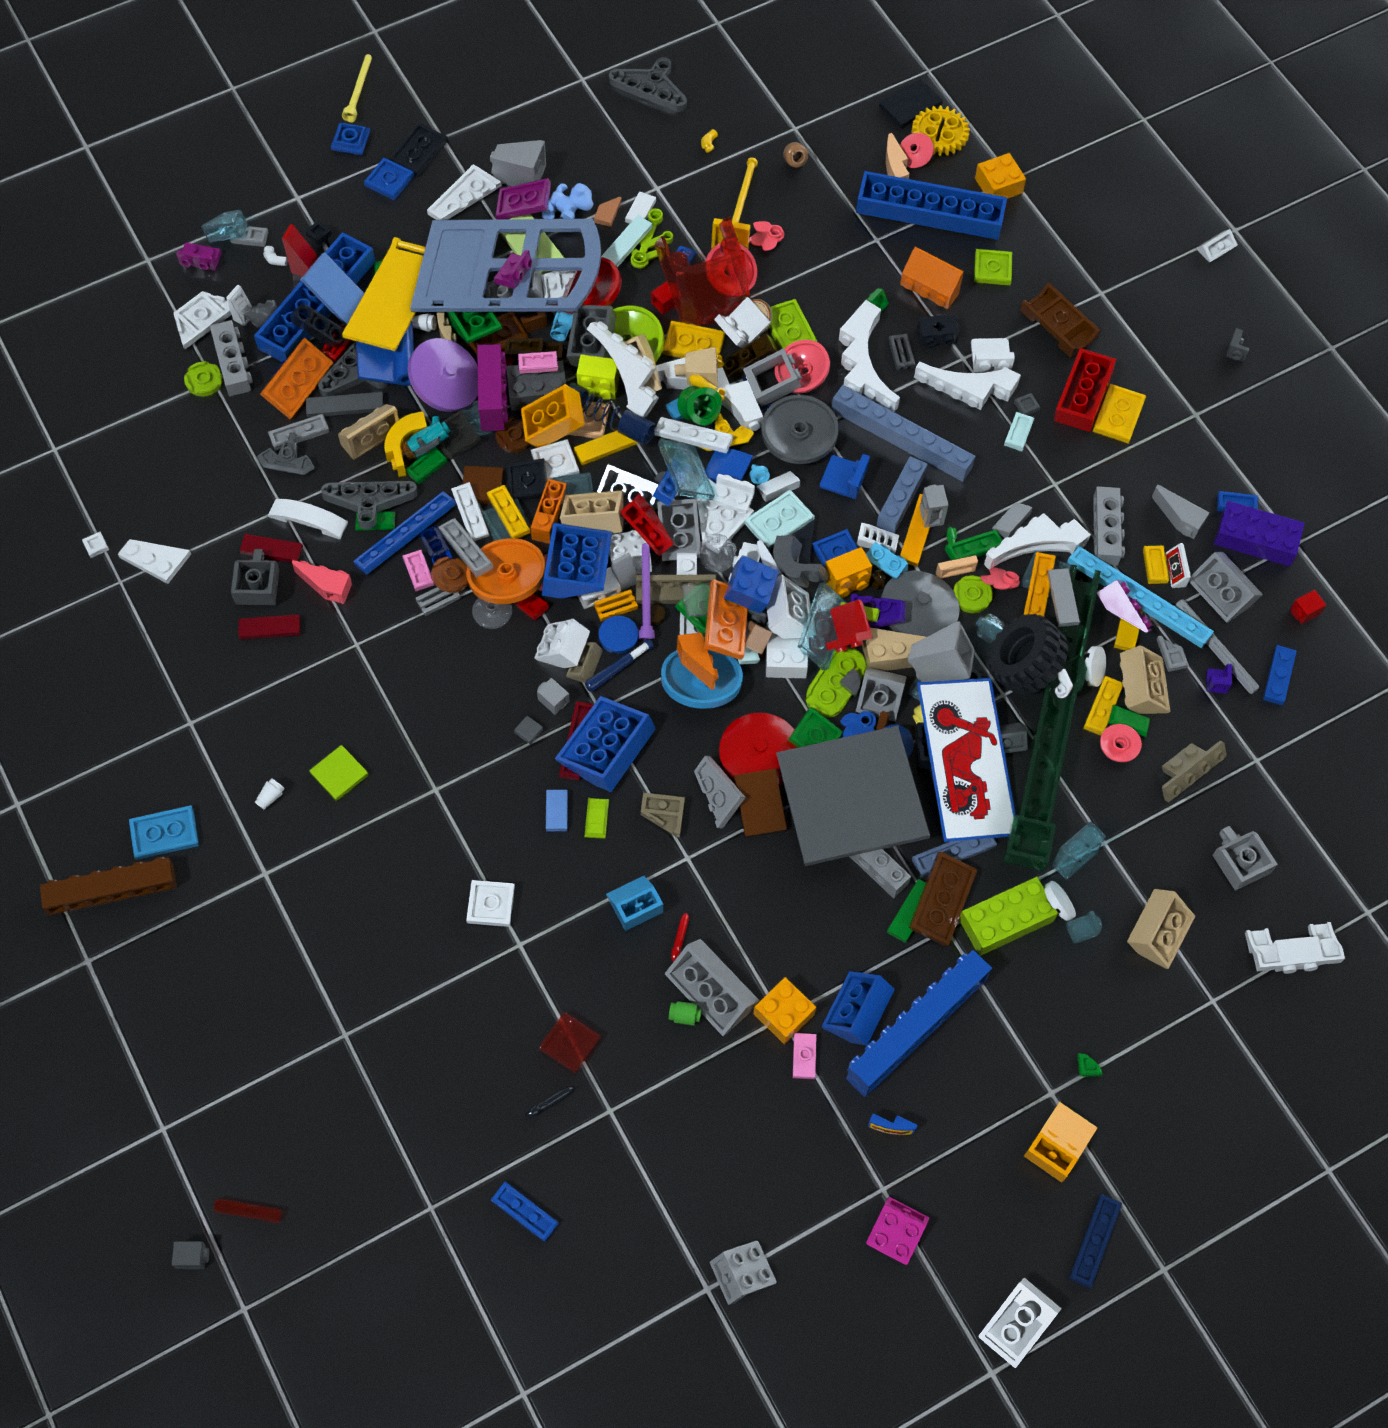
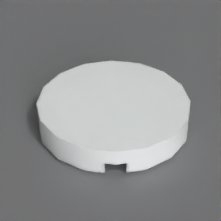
(1095, 666)
(1059, 900)

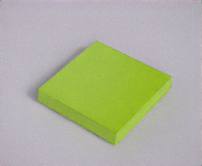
(993, 267)
(339, 773)

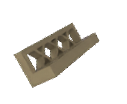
(672, 591)

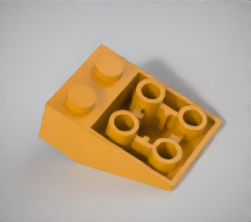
(1060, 1142)

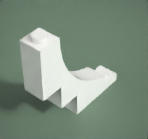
(737, 398)

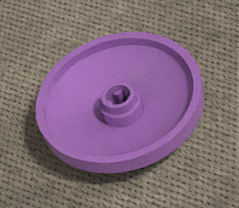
(443, 375)

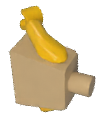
(701, 369)

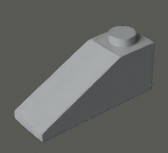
(1182, 514)

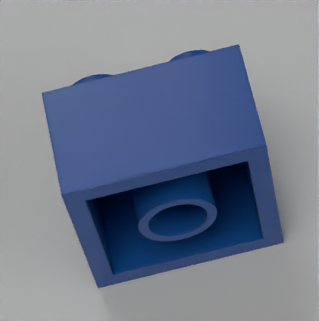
(751, 584)

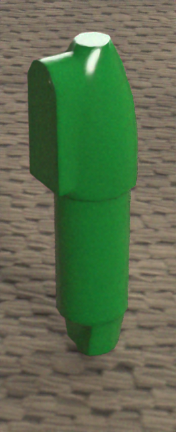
(951, 535)

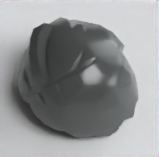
(261, 313)

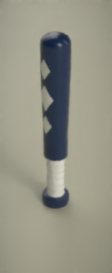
(610, 671)

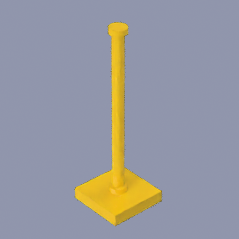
(742, 230)

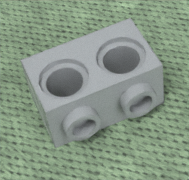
(933, 506)

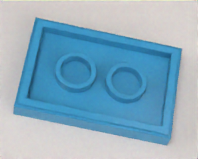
(163, 832)

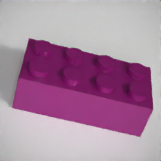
(492, 387)

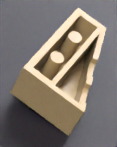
(888, 649)

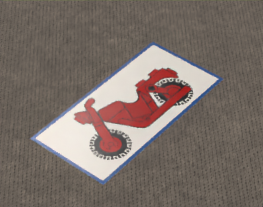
(967, 758)

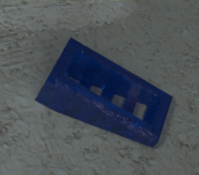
(441, 544)

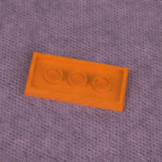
(297, 378)
(725, 623)

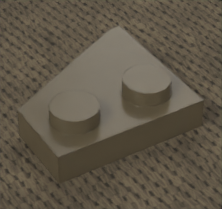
(664, 811)

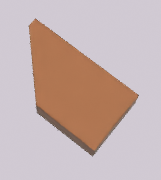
(607, 212)

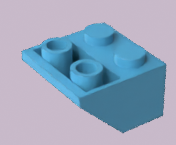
(635, 902)

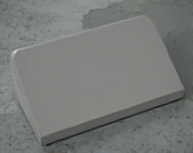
(1012, 519)

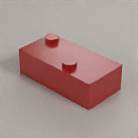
(1085, 390)

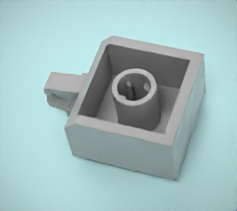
(1243, 858)

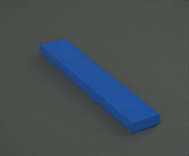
(404, 533)

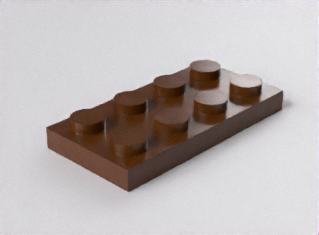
(942, 899)

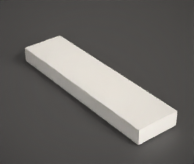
(693, 435)

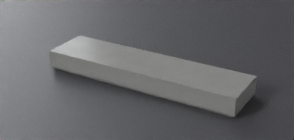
(465, 547)

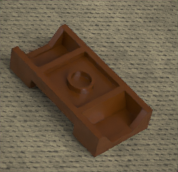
(1061, 320)

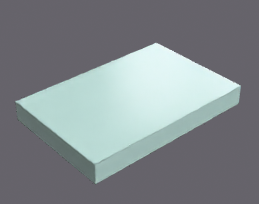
(779, 518)

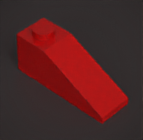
(298, 251)
(647, 524)

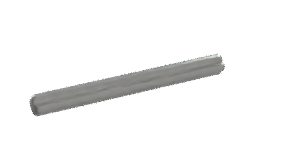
(1222, 652)

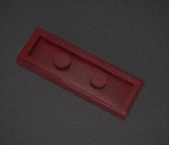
(272, 548)
(269, 627)

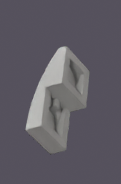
(624, 571)

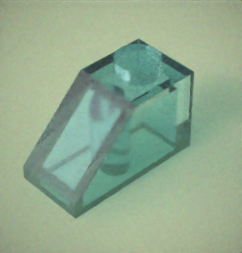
(225, 226)

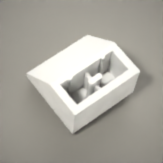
(562, 643)

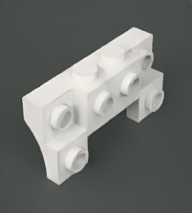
(1295, 953)

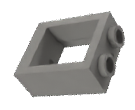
(780, 389)

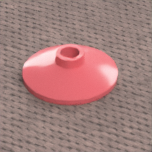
(922, 154)
(1124, 736)

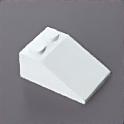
(785, 658)
(1019, 1322)

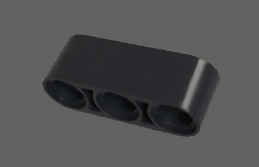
(308, 325)

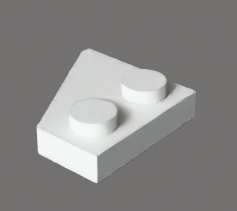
(557, 284)

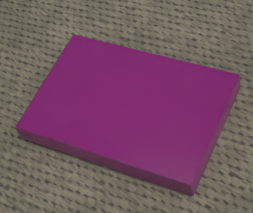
(523, 199)

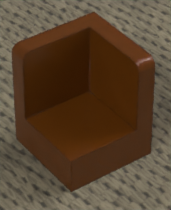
(534, 321)

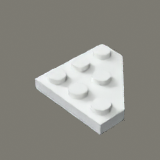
(719, 519)

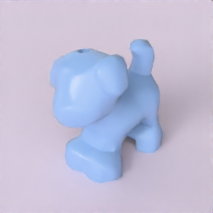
(579, 199)

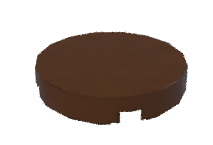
(512, 437)

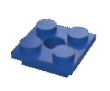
(353, 145)

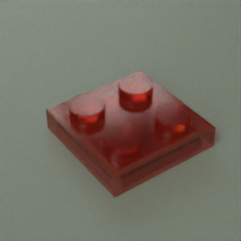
(569, 1042)

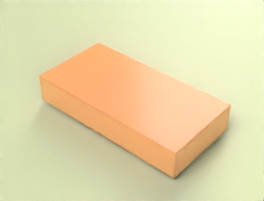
(956, 567)

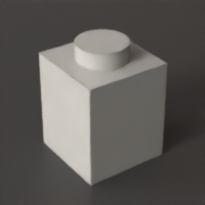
(553, 696)

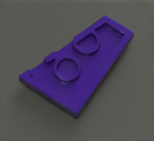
(891, 610)

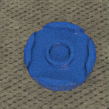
(618, 634)

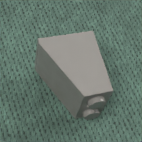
(518, 162)

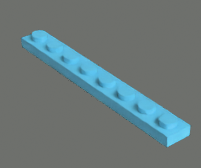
(1149, 602)

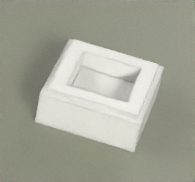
(95, 544)

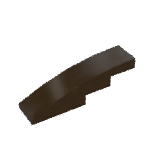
(535, 345)

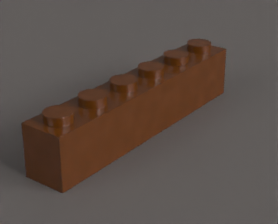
(107, 886)

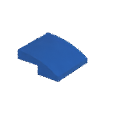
(733, 464)

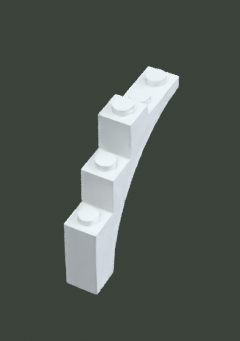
(856, 357)

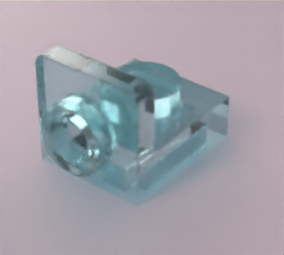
(1084, 927)

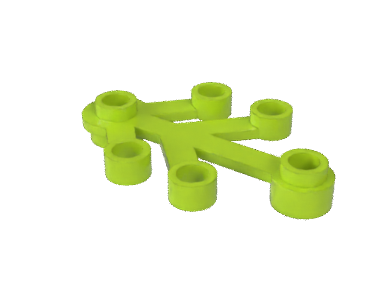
(641, 258)

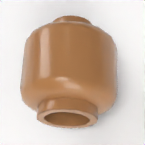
(795, 154)

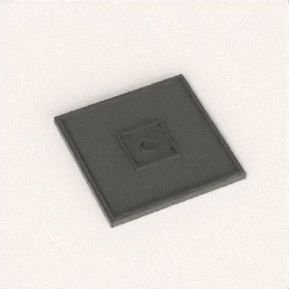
(852, 795)

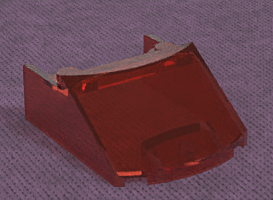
(709, 286)

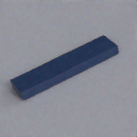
(1095, 1241)

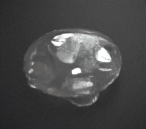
(717, 552)

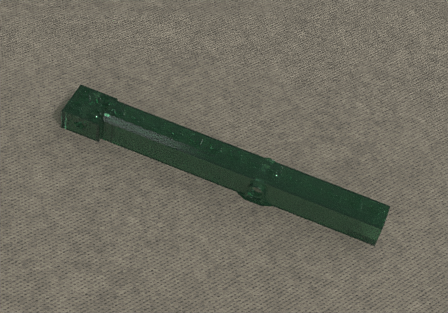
(1031, 830)

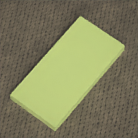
(545, 249)

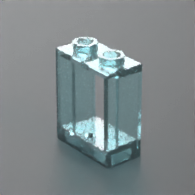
(1080, 847)

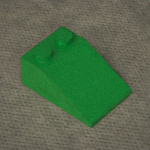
(473, 324)

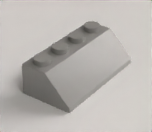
(711, 986)

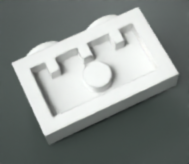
(733, 493)

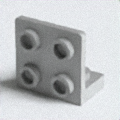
(742, 1271)

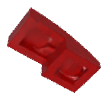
(532, 606)

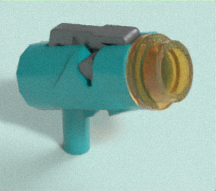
(426, 439)

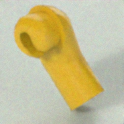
(707, 140)

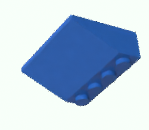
(576, 561)
(606, 743)

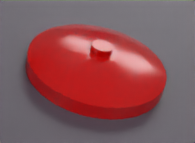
(605, 287)
(752, 744)

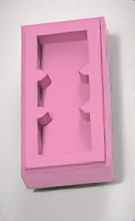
(538, 362)
(418, 570)
(804, 1056)

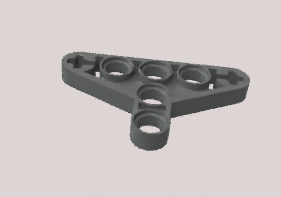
(643, 80)
(349, 378)
(378, 498)

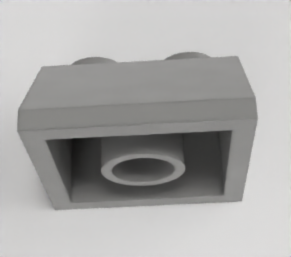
(881, 692)

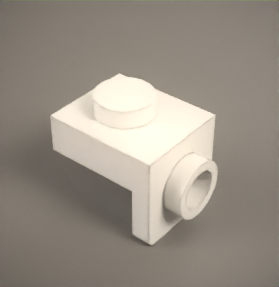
(686, 563)

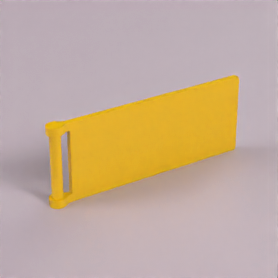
(385, 306)

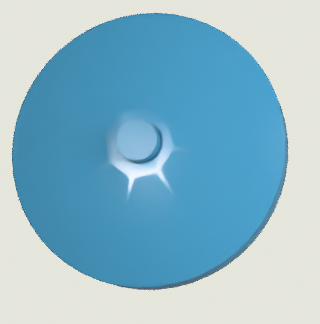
(692, 692)

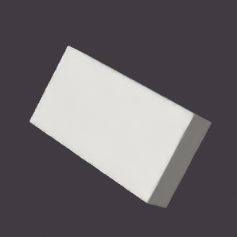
(641, 206)

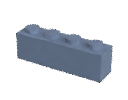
(901, 495)

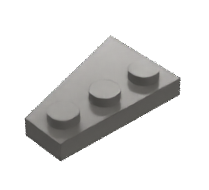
(719, 789)

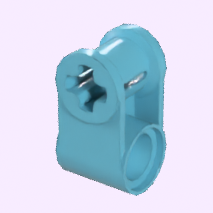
(561, 325)

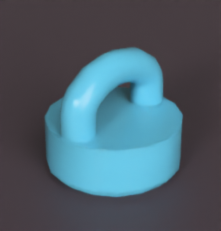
(759, 474)

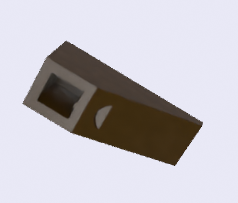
(749, 355)

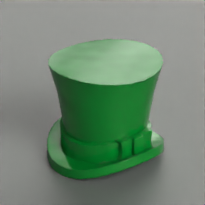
(699, 404)

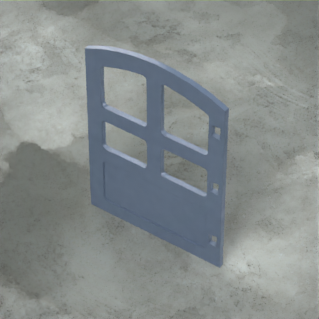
(461, 258)

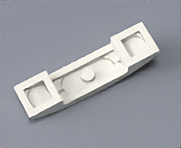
(308, 515)

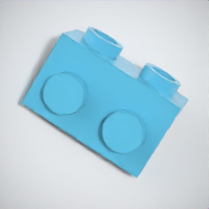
(887, 561)

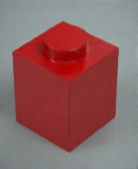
(662, 298)
(1308, 607)

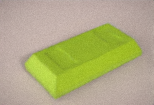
(596, 818)

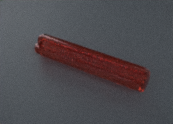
(247, 1210)

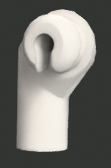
(272, 258)
(1065, 684)

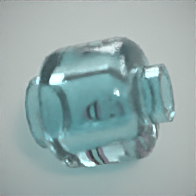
(989, 627)

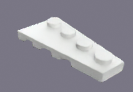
(463, 193)

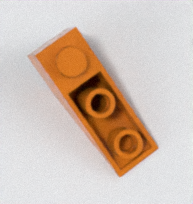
(548, 511)
(696, 658)

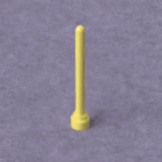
(349, 113)

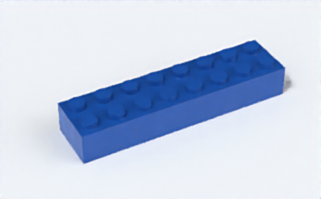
(931, 205)
(278, 334)
(918, 1023)

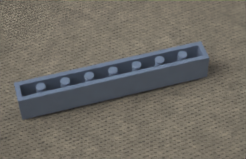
(902, 433)

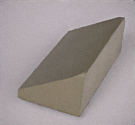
(587, 663)

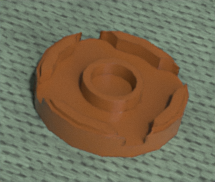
(449, 574)

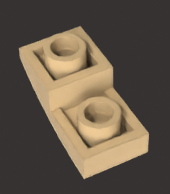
(444, 328)

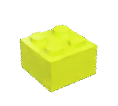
(598, 376)

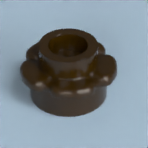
(877, 580)

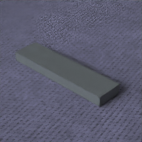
(344, 404)

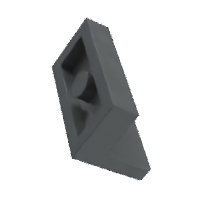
(1013, 737)

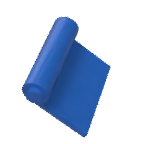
(384, 364)

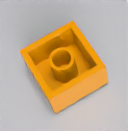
(1000, 176)
(849, 572)
(784, 1010)

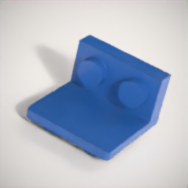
(845, 475)

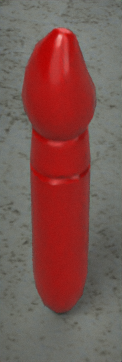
(676, 950)

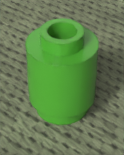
(684, 1013)

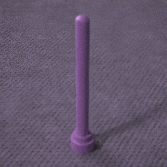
(646, 630)

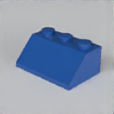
(858, 1007)

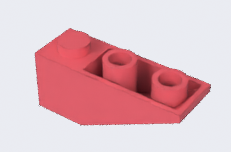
(328, 583)

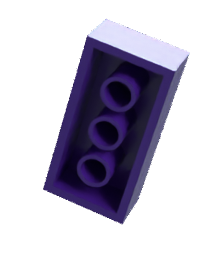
(1259, 533)

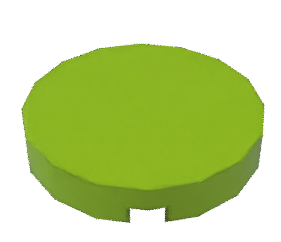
(203, 379)
(973, 594)

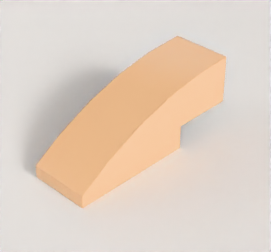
(896, 159)

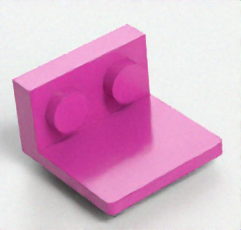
(897, 1230)

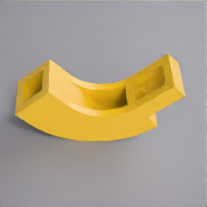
(398, 435)

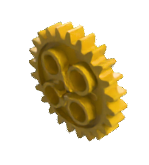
(953, 134)

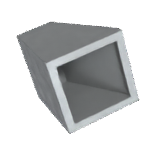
(943, 655)

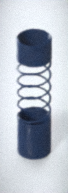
(630, 424)

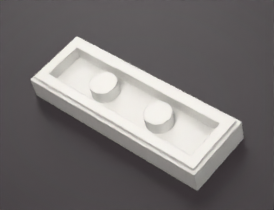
(470, 511)

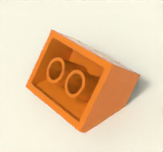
(932, 278)

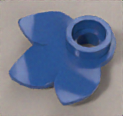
(854, 723)

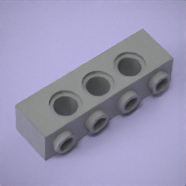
(230, 358)
(1108, 498)
(883, 871)

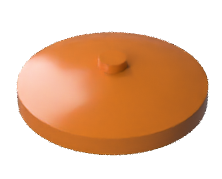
(515, 575)

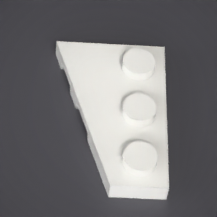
(155, 559)

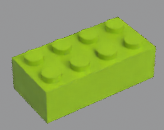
(1007, 916)

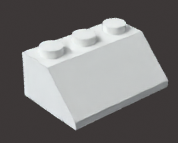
(788, 609)

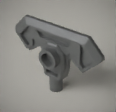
(286, 458)

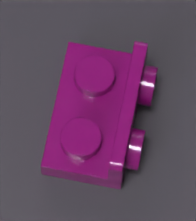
(199, 256)
(514, 270)

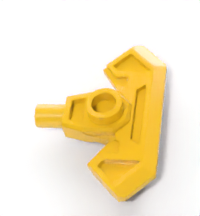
(740, 435)

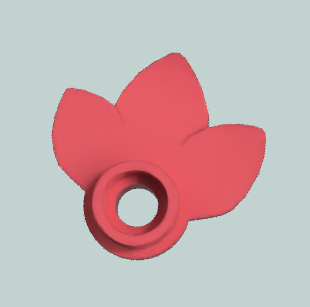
(766, 235)
(1001, 579)

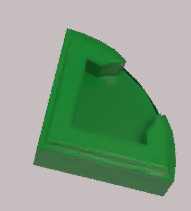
(1087, 1066)

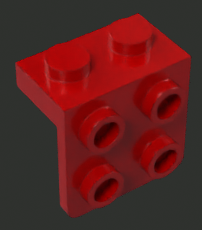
(850, 626)

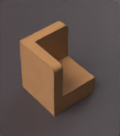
(757, 637)

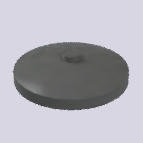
(799, 429)
(928, 602)

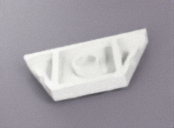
(198, 314)

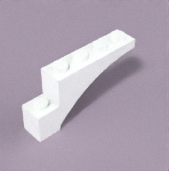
(632, 366)
(970, 387)
(1039, 536)

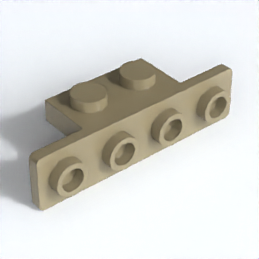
(1190, 766)

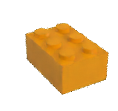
(552, 416)

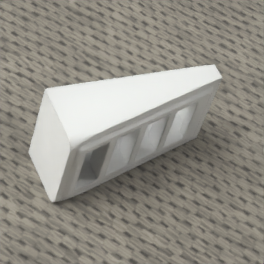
(239, 305)
(879, 533)
(766, 557)

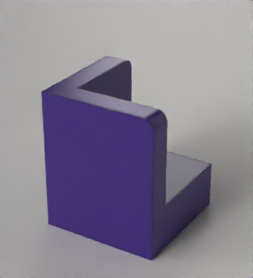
(1219, 680)

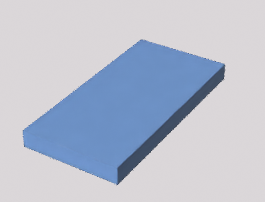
(333, 288)

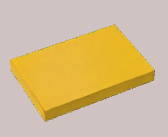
(688, 338)
(1119, 413)

